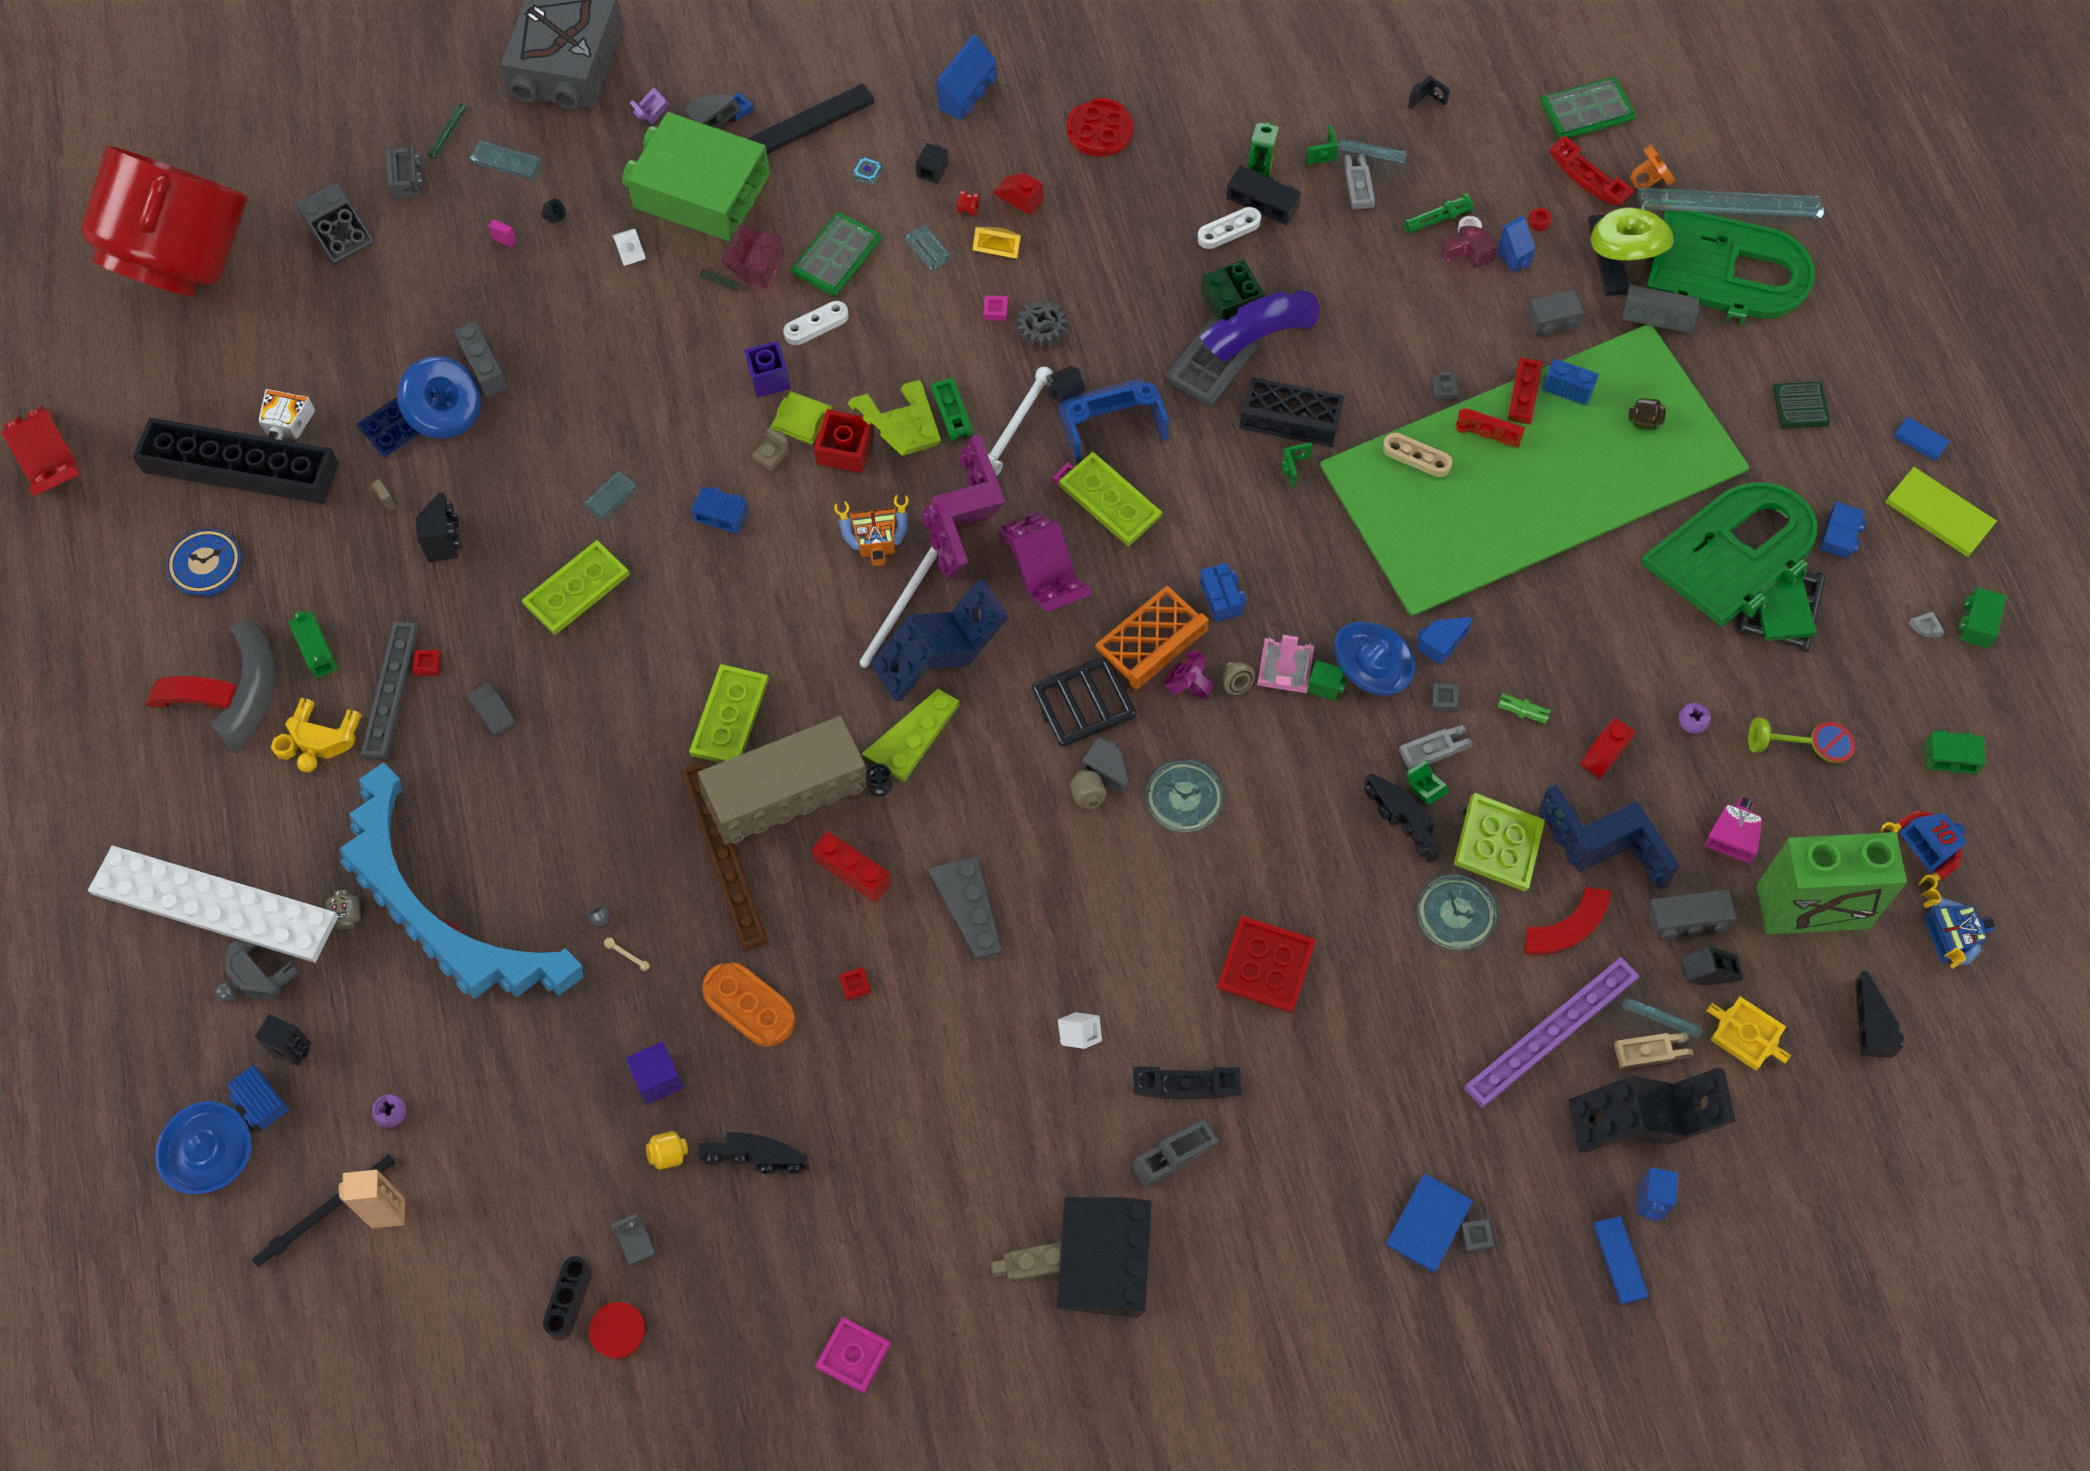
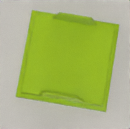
(800, 417)

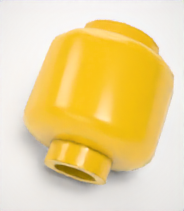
(666, 1150)

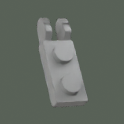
(1359, 183)
(1434, 747)

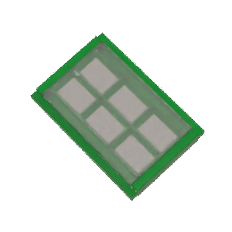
(1587, 108)
(836, 254)

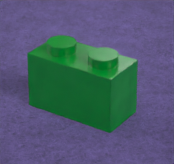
(1982, 617)
(1954, 752)

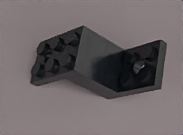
(1651, 1110)

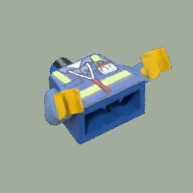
(1955, 929)

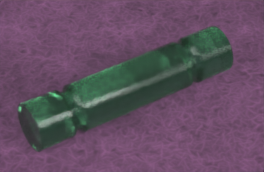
(720, 280)

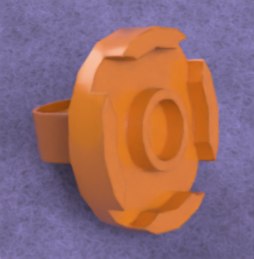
(1654, 168)

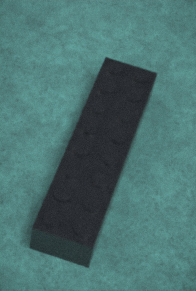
(236, 460)

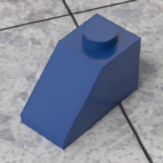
(1516, 245)
(1442, 637)

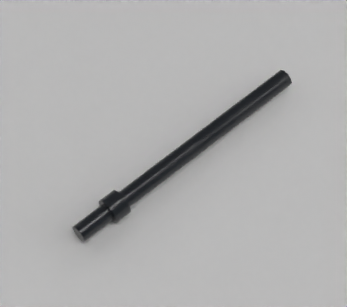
(279, 1244)

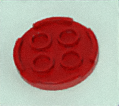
(1100, 127)

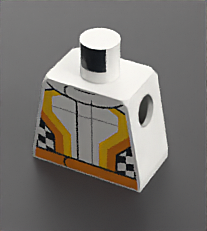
(284, 414)

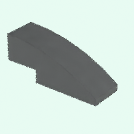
(1174, 1153)

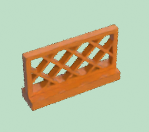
(1169, 647)

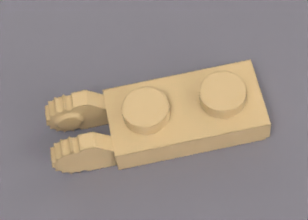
(1651, 1050)

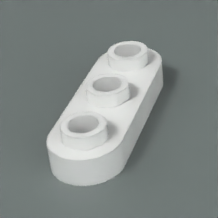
(1235, 222)
(809, 329)

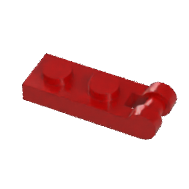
(1489, 427)

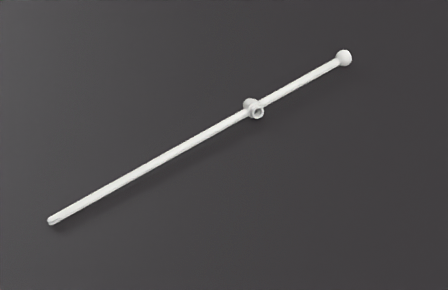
(1041, 380)

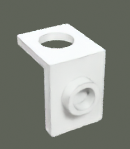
(629, 246)

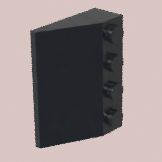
(1104, 1255)

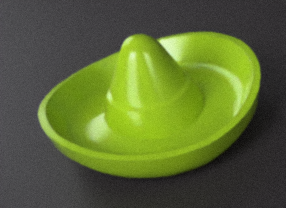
(1631, 235)

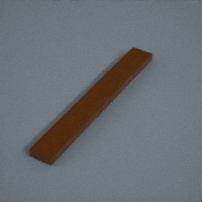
(726, 867)

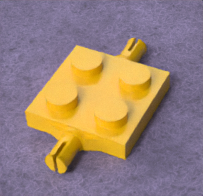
(1748, 1033)

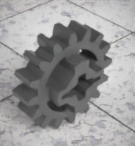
(1041, 323)

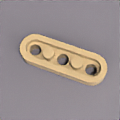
(1409, 447)

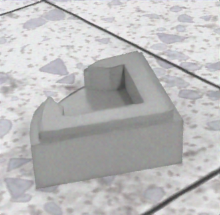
(1927, 625)

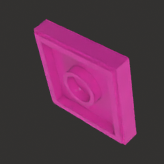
(853, 1355)

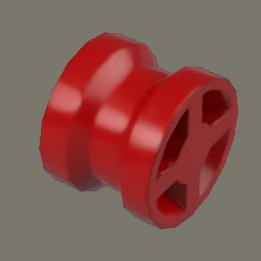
(968, 203)

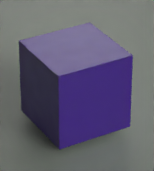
(767, 369)
(654, 1072)

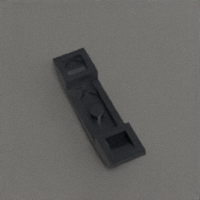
(1187, 1084)

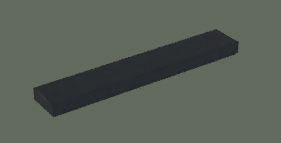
(814, 118)

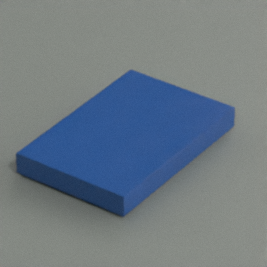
(1429, 1223)

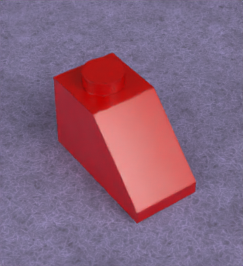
(1021, 192)
(1608, 748)

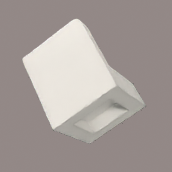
(1080, 1030)

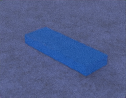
(1620, 1260)

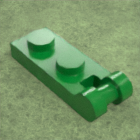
(951, 409)

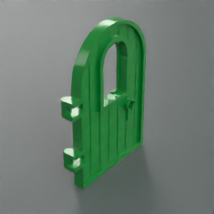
(1706, 267)
(1725, 569)

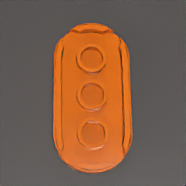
(748, 1004)

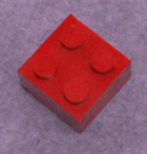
(844, 441)

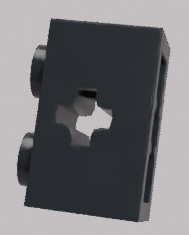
(283, 1040)

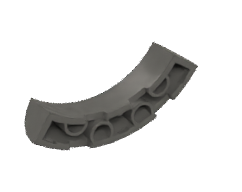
(255, 688)

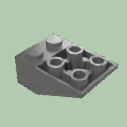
(334, 222)

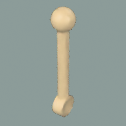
(610, 943)

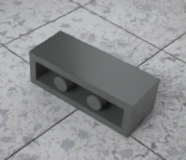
(1660, 309)
(480, 359)
(1691, 914)

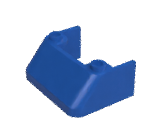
(1109, 399)

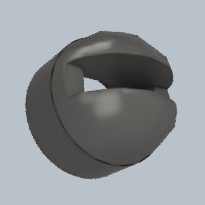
(599, 916)

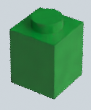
(1326, 681)

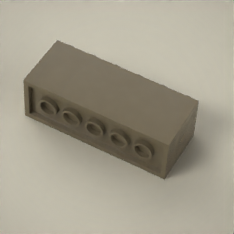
(782, 780)

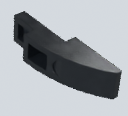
(1399, 807)
(765, 1153)

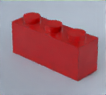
(851, 866)

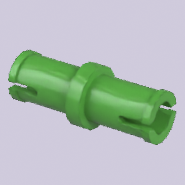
(1523, 708)

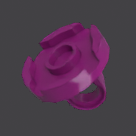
(1189, 676)

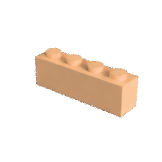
(373, 1198)

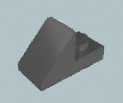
(491, 709)

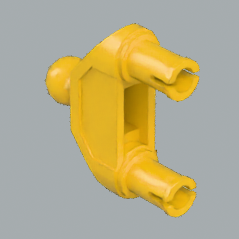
(317, 739)

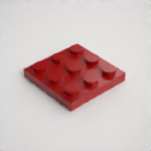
(1266, 964)

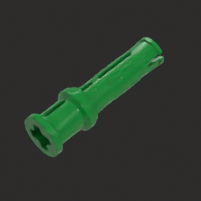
(1449, 212)

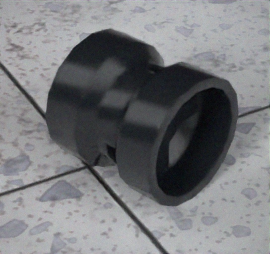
(877, 774)

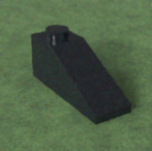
(1876, 1023)

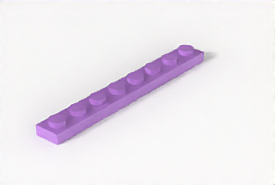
(1551, 1032)

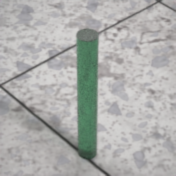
(447, 130)

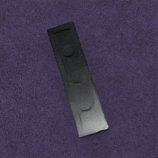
(1611, 270)

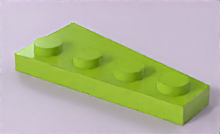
(913, 735)

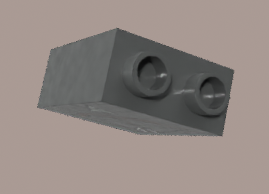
(562, 50)

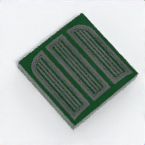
(1801, 405)

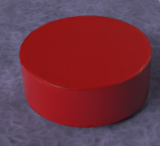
(1539, 219)

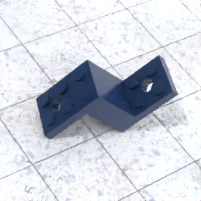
(939, 640)
(1608, 837)

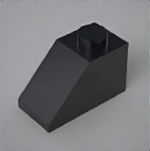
(1711, 967)

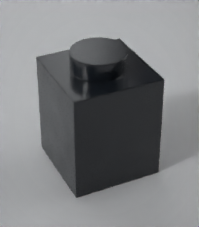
(932, 163)
(1065, 383)

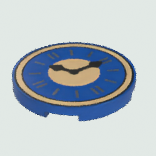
(204, 562)

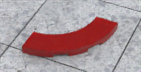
(1572, 929)

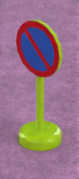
(1828, 739)

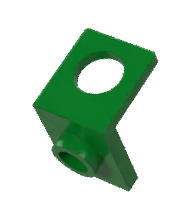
(1324, 152)
(1287, 463)

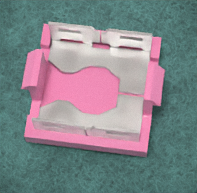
(1285, 664)

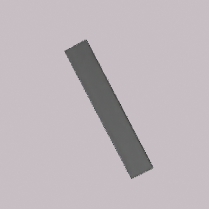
(389, 691)

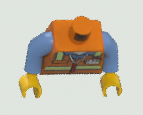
(875, 531)

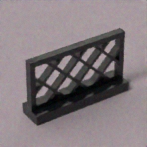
(1288, 424)

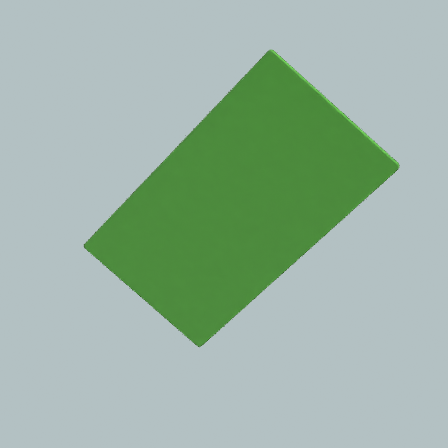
(1564, 485)

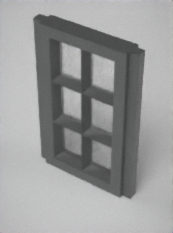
(1203, 373)

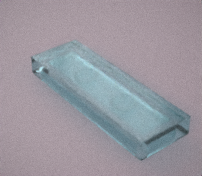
(1372, 150)
(506, 159)
(1661, 1017)

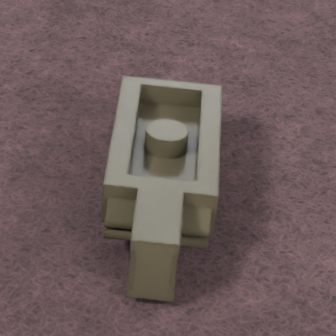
(1029, 1262)

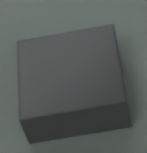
(1444, 697)
(1477, 1235)

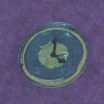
(1184, 795)
(1456, 912)

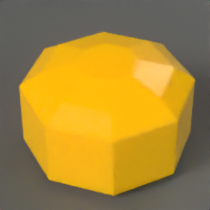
(284, 746)

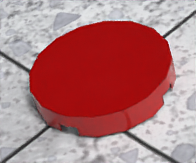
(617, 1330)

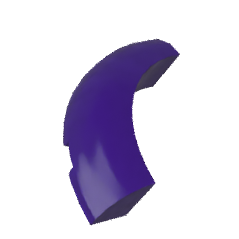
(1261, 319)

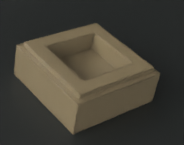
(383, 495)

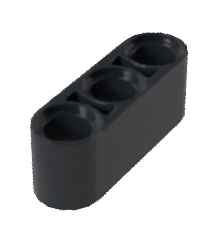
(569, 1311)

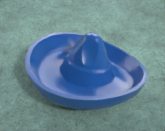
(439, 397)
(1374, 658)
(203, 1148)

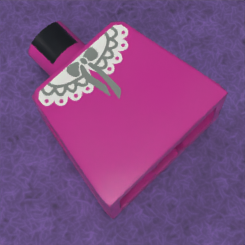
(1736, 831)

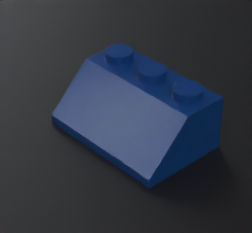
(966, 79)

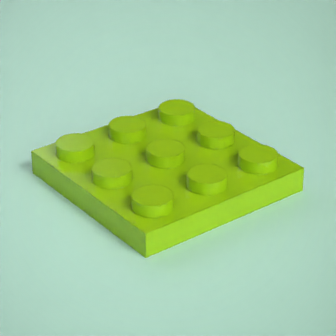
(1499, 842)

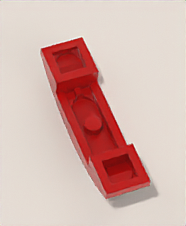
(1587, 175)
(191, 689)

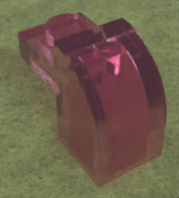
(1473, 243)

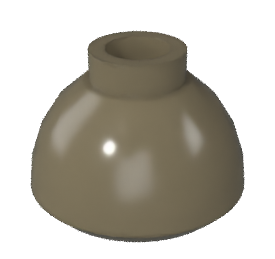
(1237, 677)

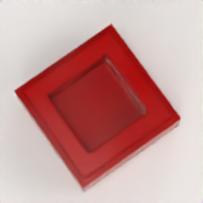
(426, 662)
(854, 983)

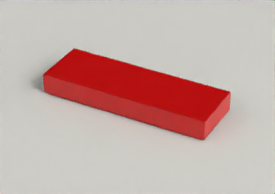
(1525, 390)

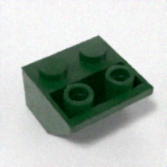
(1230, 289)

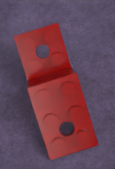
(40, 450)

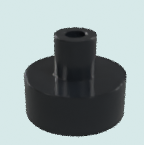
(553, 211)

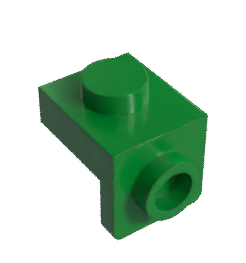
(1425, 783)

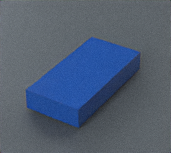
(1921, 438)

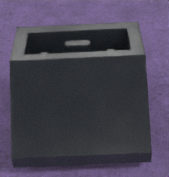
(437, 530)

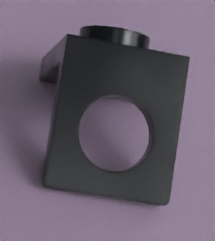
(1426, 87)

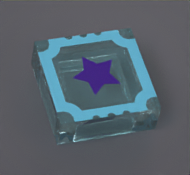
(867, 171)

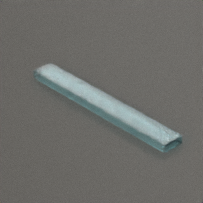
(1730, 202)

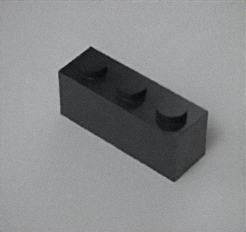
(1263, 194)

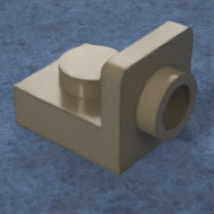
(772, 450)

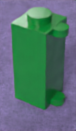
(313, 644)

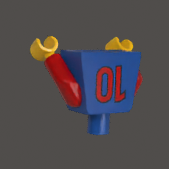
(1933, 840)

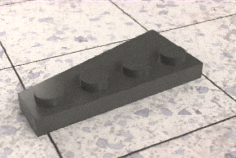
(967, 900)

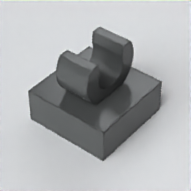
(1444, 387)

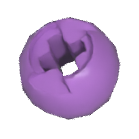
(1689, 723)
(380, 1107)

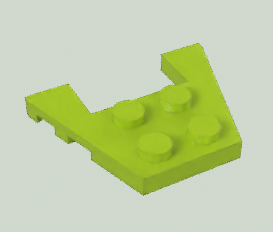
(904, 428)

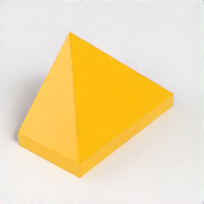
(997, 241)

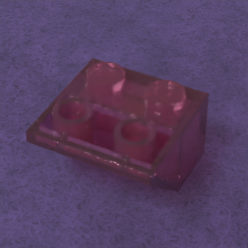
(754, 255)

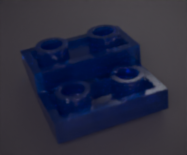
(387, 429)

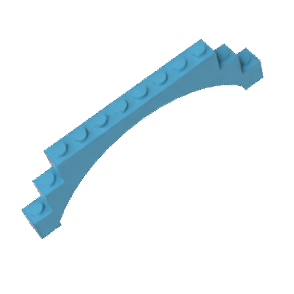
(469, 961)

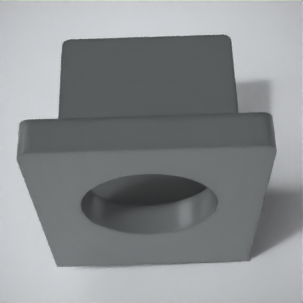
(634, 1239)

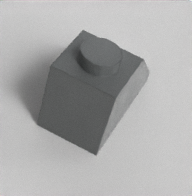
(712, 109)
(1107, 761)

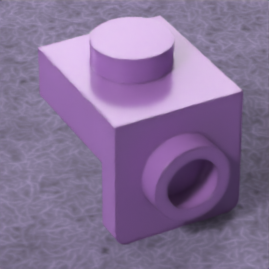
(651, 106)

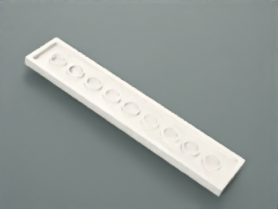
(213, 903)

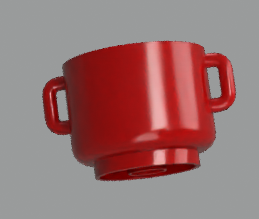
(160, 222)

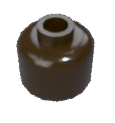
(1647, 414)

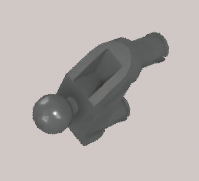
(249, 977)

